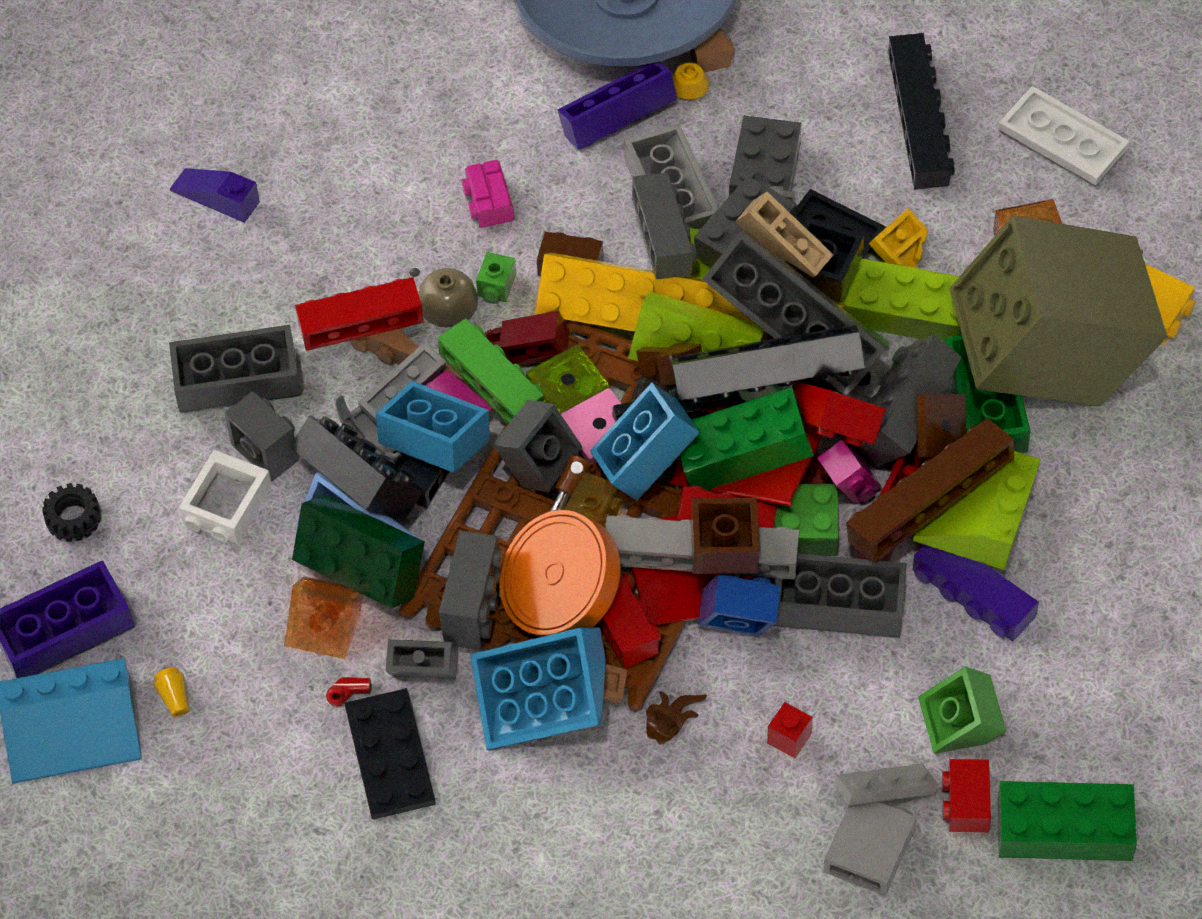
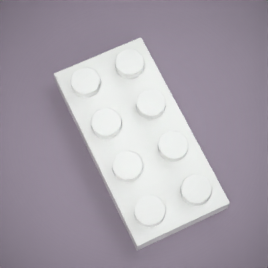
(1063, 135)

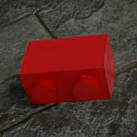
(968, 795)

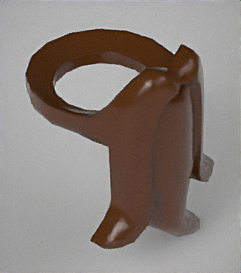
(666, 721)

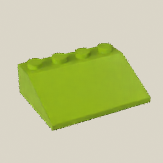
(986, 518)

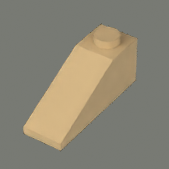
(784, 234)

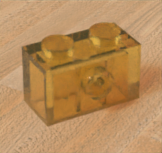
(595, 499)

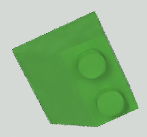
(962, 711)

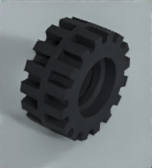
(76, 527)

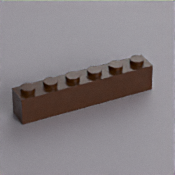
(930, 490)

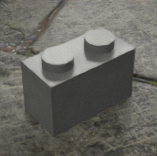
(422, 659)

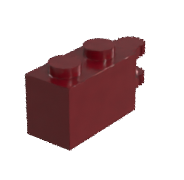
(531, 337)

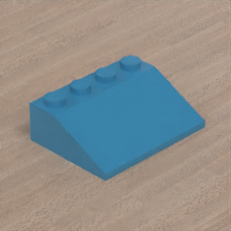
(540, 687)
(69, 720)

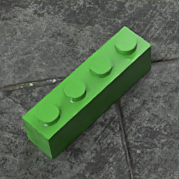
(487, 369)

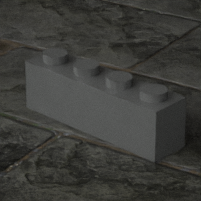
(663, 225)

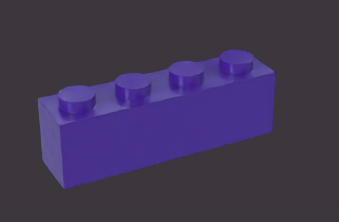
(617, 104)
(977, 589)

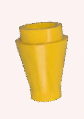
(172, 690)

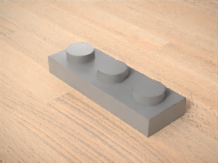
(418, 367)
(885, 784)

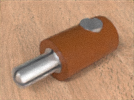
(569, 479)

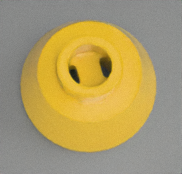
(690, 81)

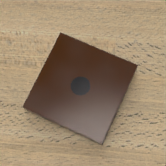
(939, 422)

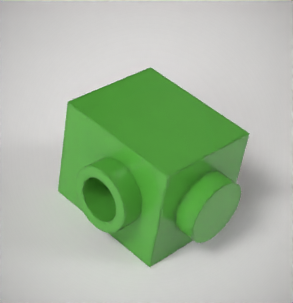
(496, 277)

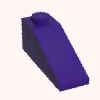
(219, 190)

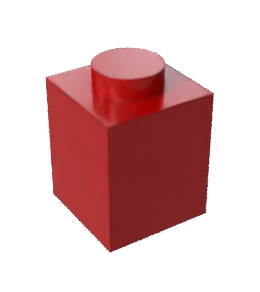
(789, 730)

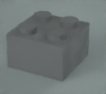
(261, 434)
(537, 445)

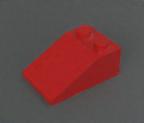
(839, 414)

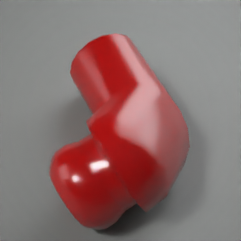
(345, 688)

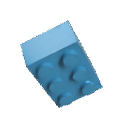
(433, 426)
(644, 441)

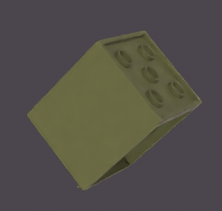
(1057, 311)

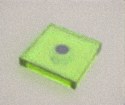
(568, 379)

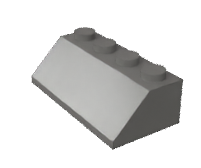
(670, 152)

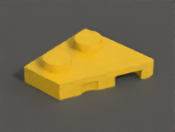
(901, 240)

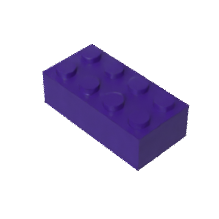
(62, 620)

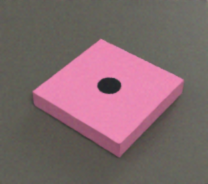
(591, 420)

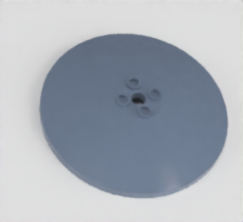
(623, 29)

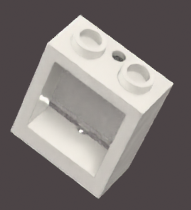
(225, 497)

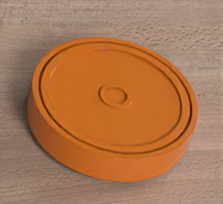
(559, 574)

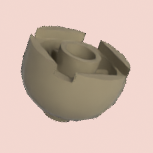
(447, 297)

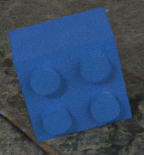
(739, 604)

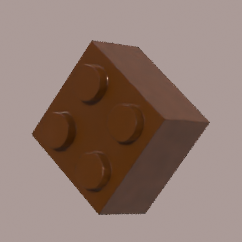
(724, 535)

